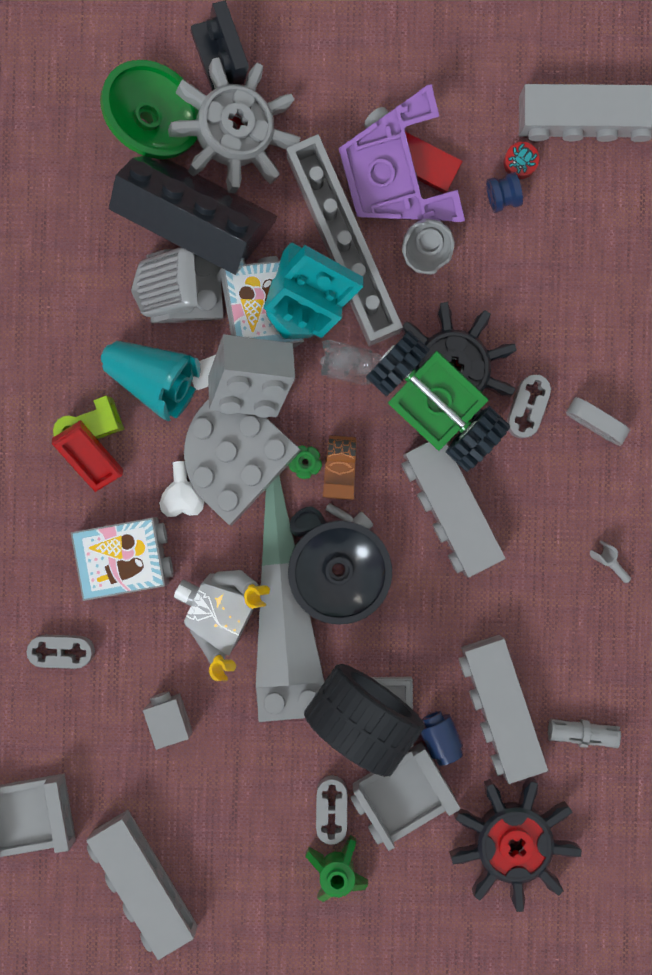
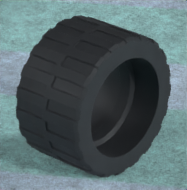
(363, 720)

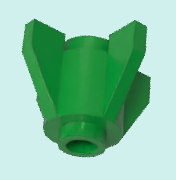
(337, 864)

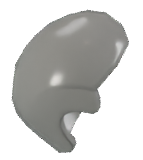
(428, 246)

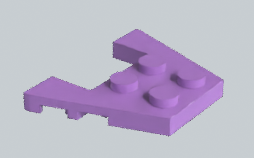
(383, 170)

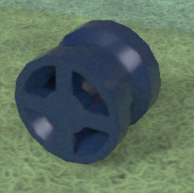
(504, 192)

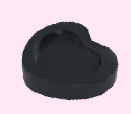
(305, 520)

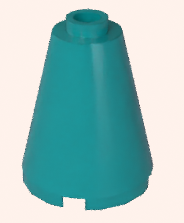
(153, 375)

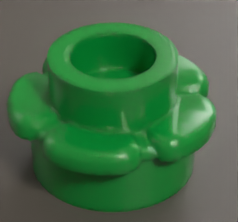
(313, 467)

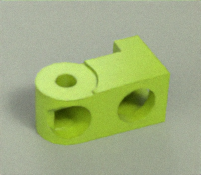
(100, 422)

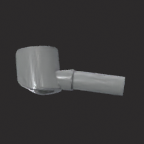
(361, 518)
(609, 558)

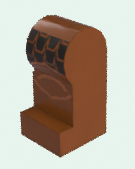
(340, 468)

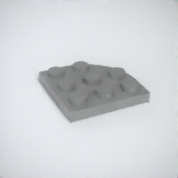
(234, 459)

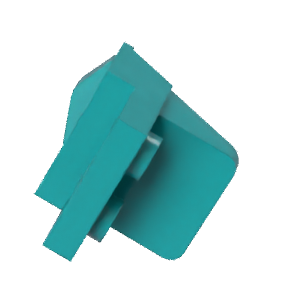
(309, 293)

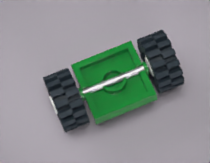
(438, 401)

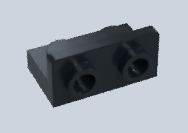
(220, 39)

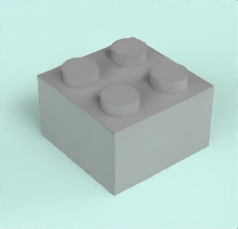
(251, 376)

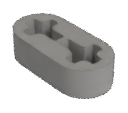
(537, 408)
(598, 421)
(59, 659)
(339, 810)

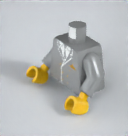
(220, 614)

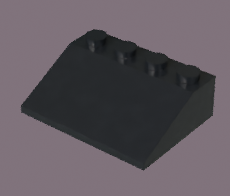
(190, 211)

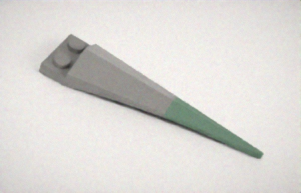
(287, 649)

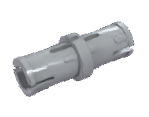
(584, 733)

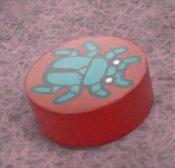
(522, 159)

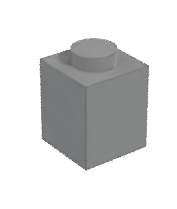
(167, 720)

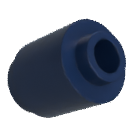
(441, 738)

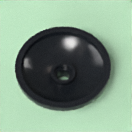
(342, 596)

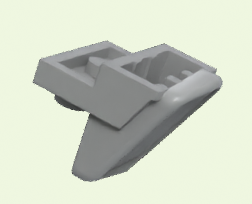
(177, 287)

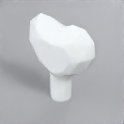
(180, 495)

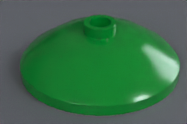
(146, 92)

